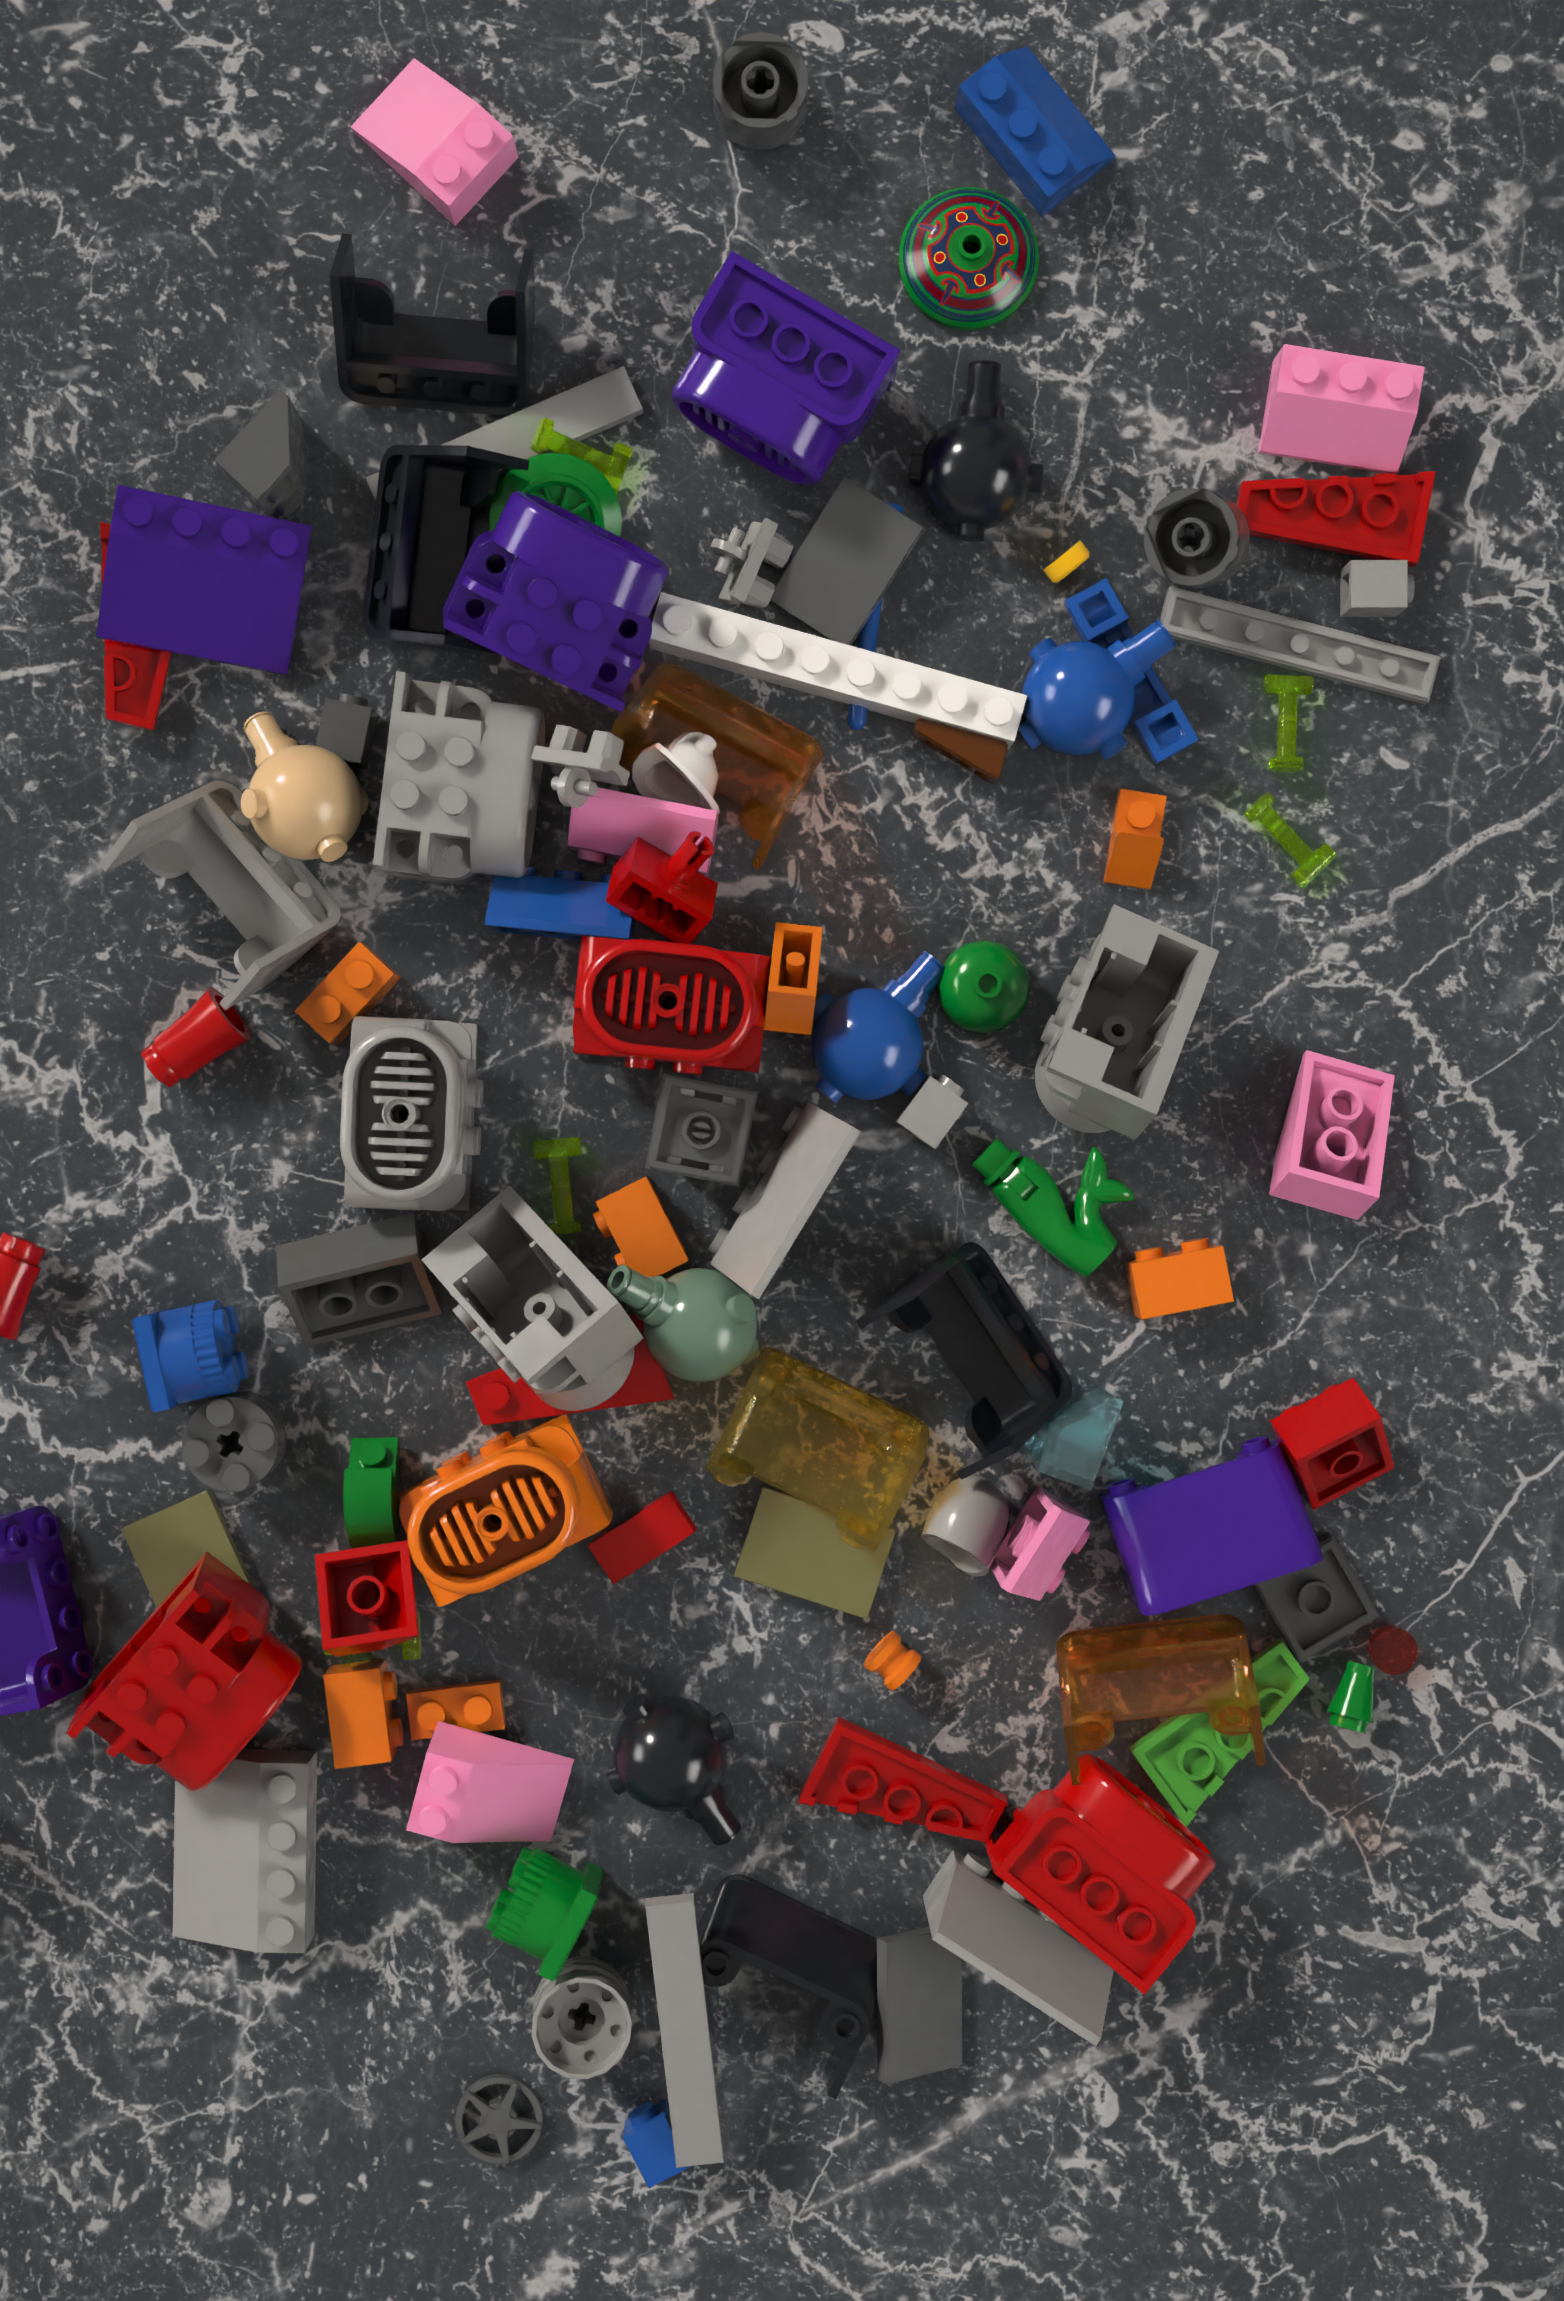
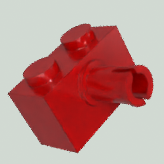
(664, 888)

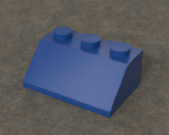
(1031, 128)
(556, 907)

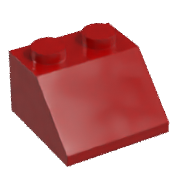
(1333, 1443)
(366, 1598)

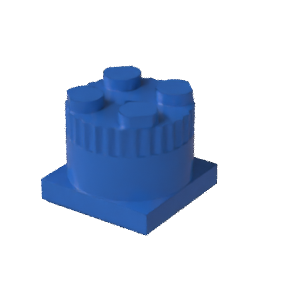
(189, 1353)

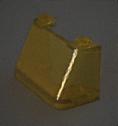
(821, 1445)

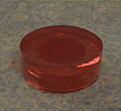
(1392, 1649)

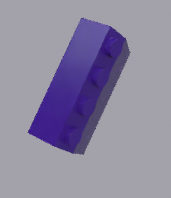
(202, 580)

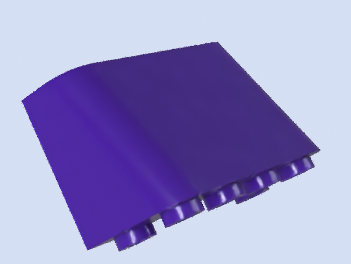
(40, 1621)

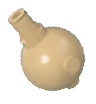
(301, 795)

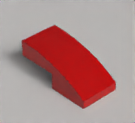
(642, 1537)

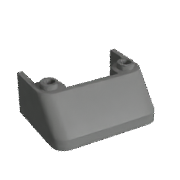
(259, 891)

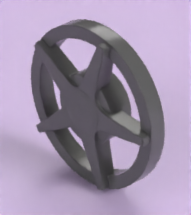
(499, 2119)

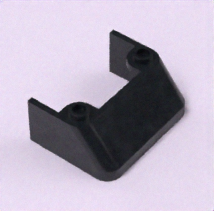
(431, 359)
(423, 537)
(988, 1346)
(800, 1946)

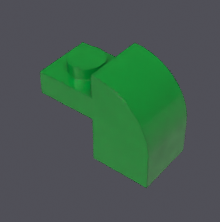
(372, 1492)

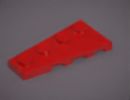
(1350, 516)
(132, 674)
(504, 1401)
(887, 1780)

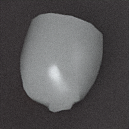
(968, 1523)

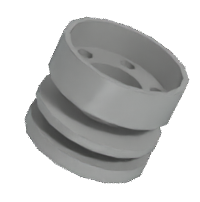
(588, 2043)

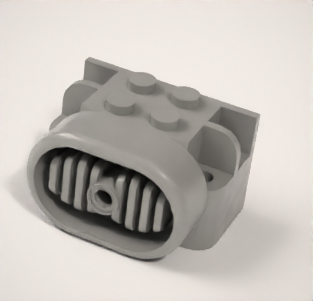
(457, 784)
(1121, 1025)
(433, 1075)
(536, 1305)

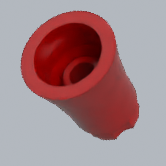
(195, 1039)
(17, 1277)

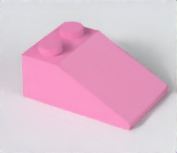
(437, 140)
(1334, 1137)
(1039, 1545)
(487, 1789)

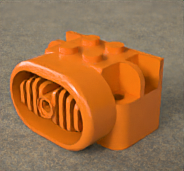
(531, 1481)

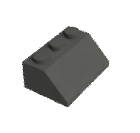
(357, 1280)

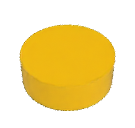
(1067, 562)

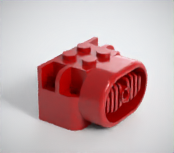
(716, 1011)
(192, 1679)
(1107, 1869)

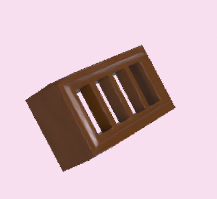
(972, 751)

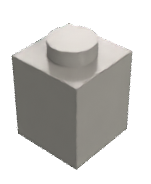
(1375, 588)
(933, 1110)

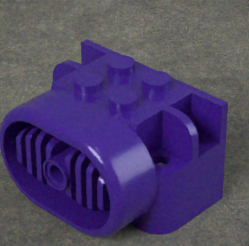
(780, 373)
(558, 597)

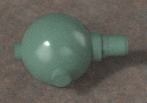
(693, 1321)

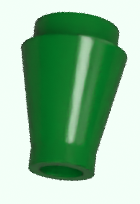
(1353, 1698)

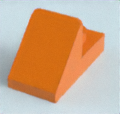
(1135, 839)

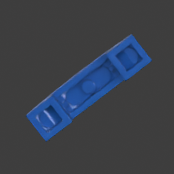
(1156, 718)

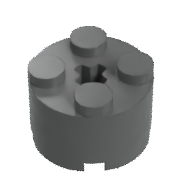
(755, 119)
(1173, 527)
(208, 1448)

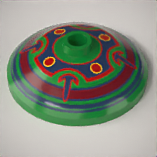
(964, 287)

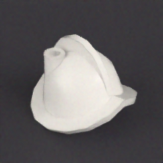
(679, 771)

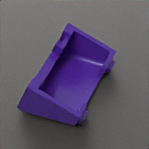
(1210, 1529)

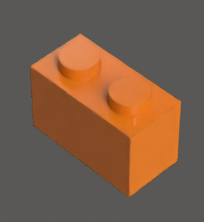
(793, 978)
(347, 992)
(640, 1229)
(1178, 1279)
(362, 1713)

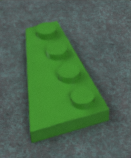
(1192, 1758)

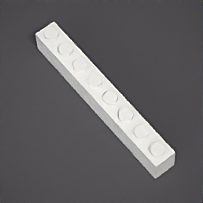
(833, 669)

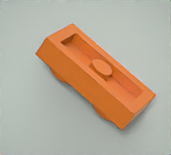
(465, 1705)

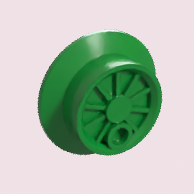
(566, 483)

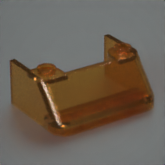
(756, 755)
(1153, 1674)

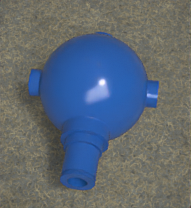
(1086, 693)
(872, 1038)

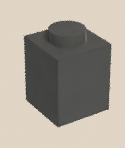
(348, 729)

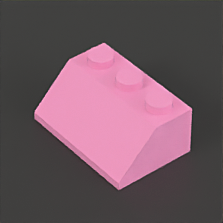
(1340, 409)
(614, 819)

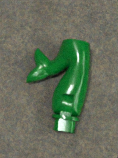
(1037, 1207)

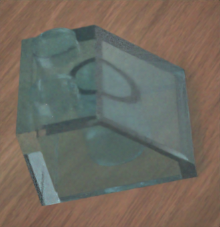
(1076, 1438)

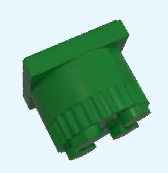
(545, 1908)

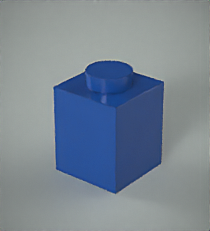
(651, 2142)

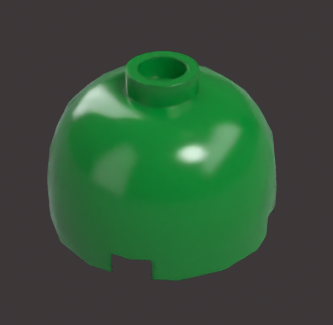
(983, 987)

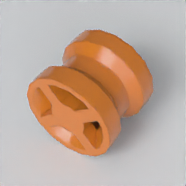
(892, 1660)

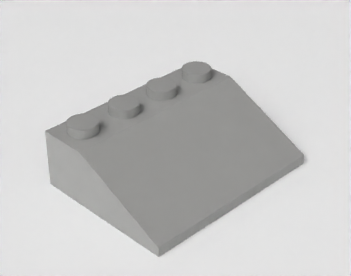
(783, 1198)
(249, 1854)
(1017, 1945)

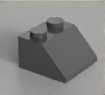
(270, 458)

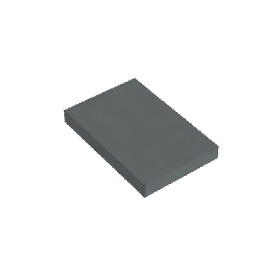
(846, 563)
(917, 2006)

